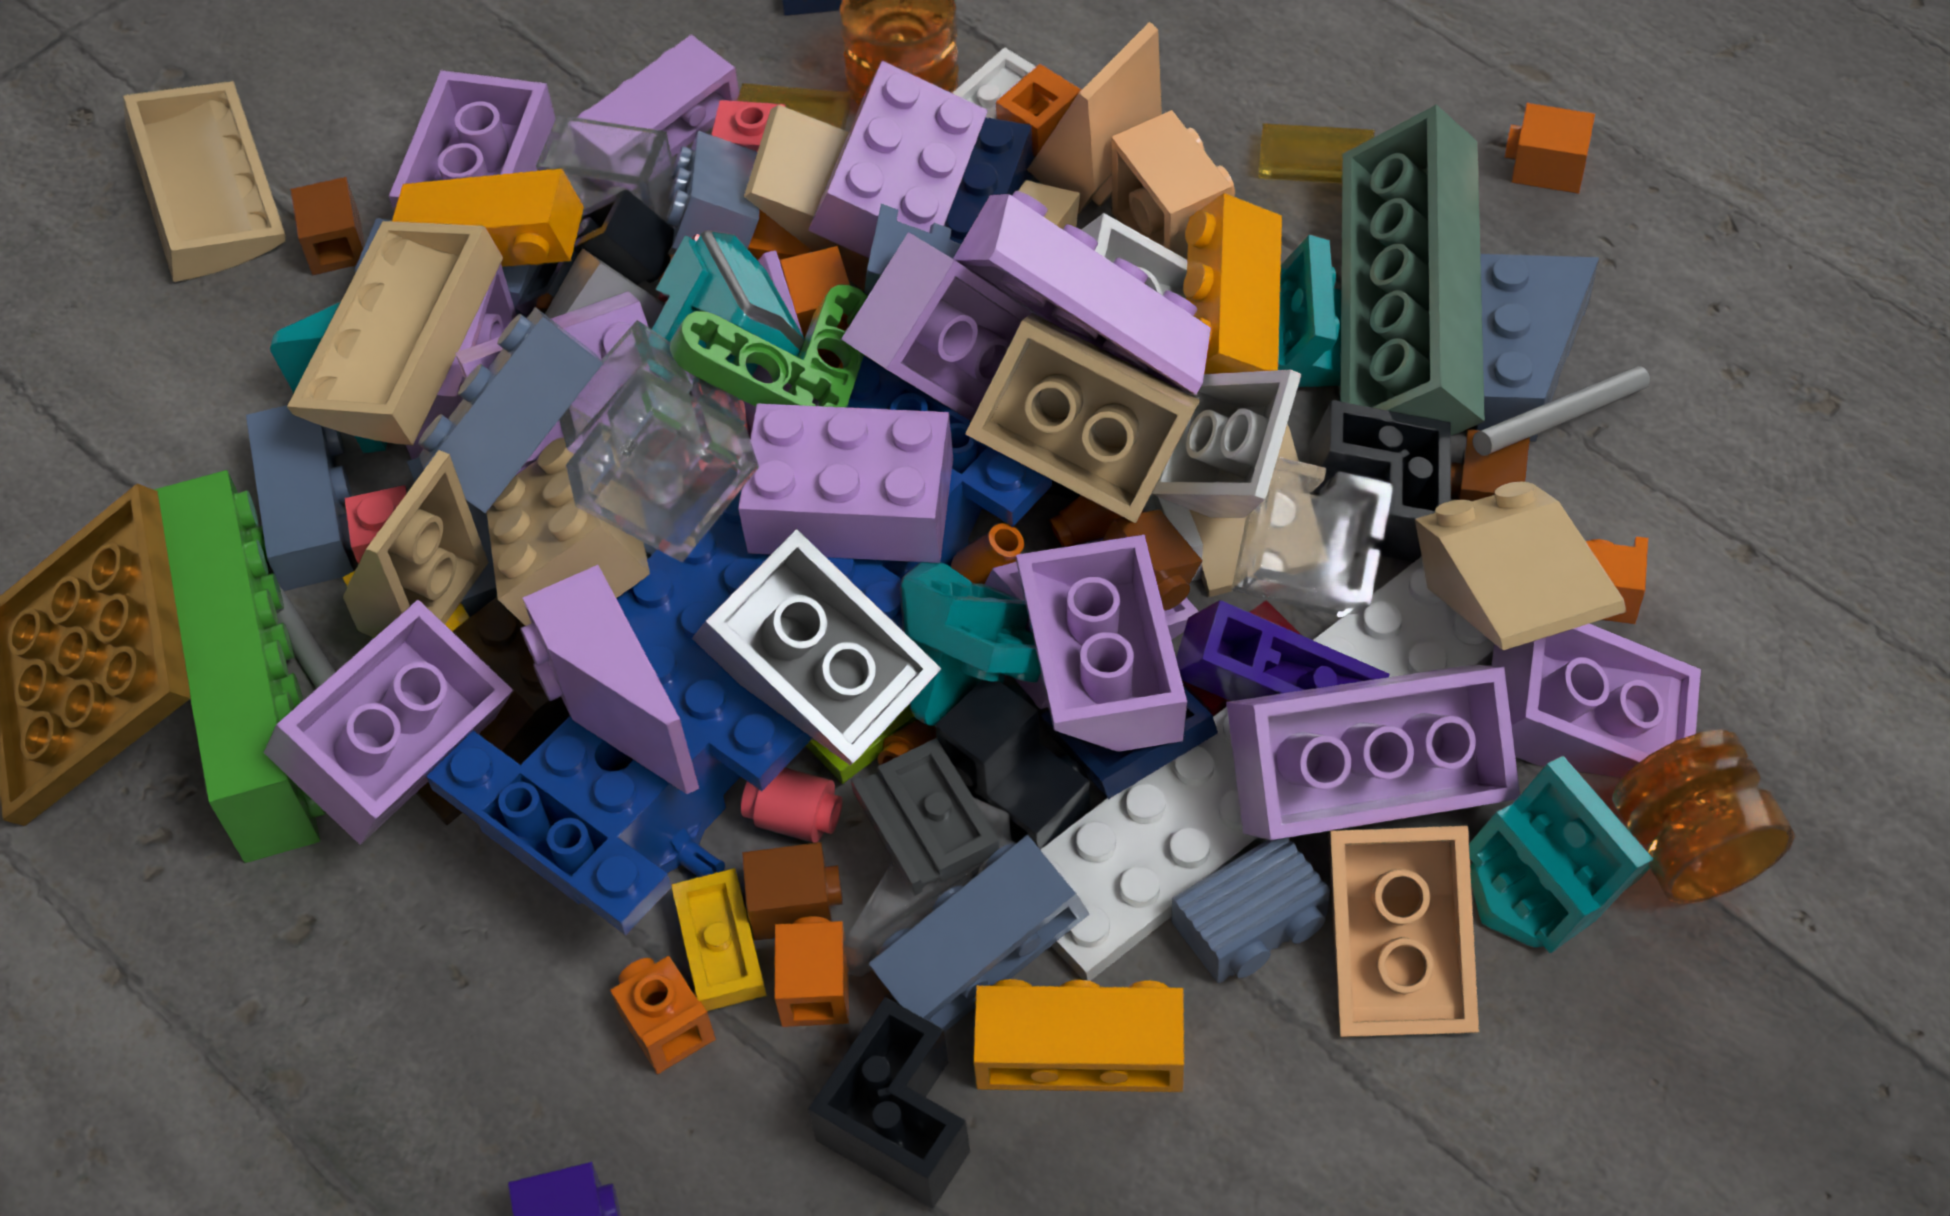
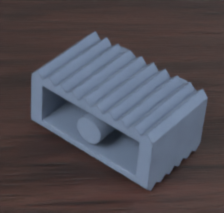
(1251, 909)

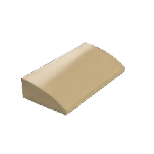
(202, 178)
(397, 330)

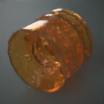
(904, 33)
(1703, 816)

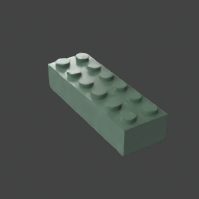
(1413, 273)

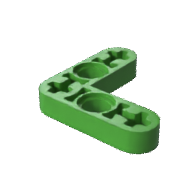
(806, 374)

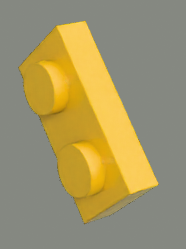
(718, 940)

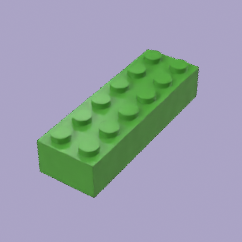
(235, 663)

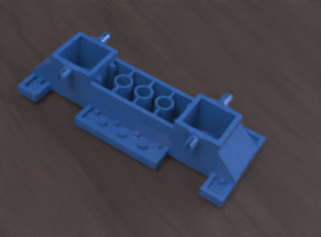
(618, 832)

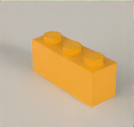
(526, 213)
(1236, 283)
(1079, 1037)

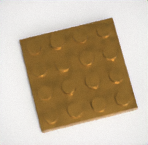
(87, 655)

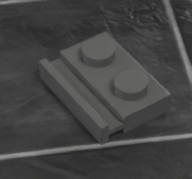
(925, 816)

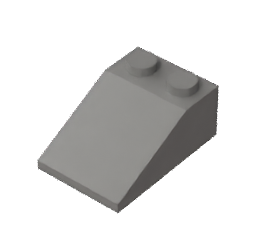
(816, 649)

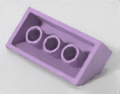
(1084, 292)

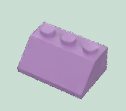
(1104, 644)

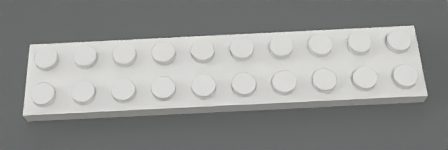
(1186, 817)

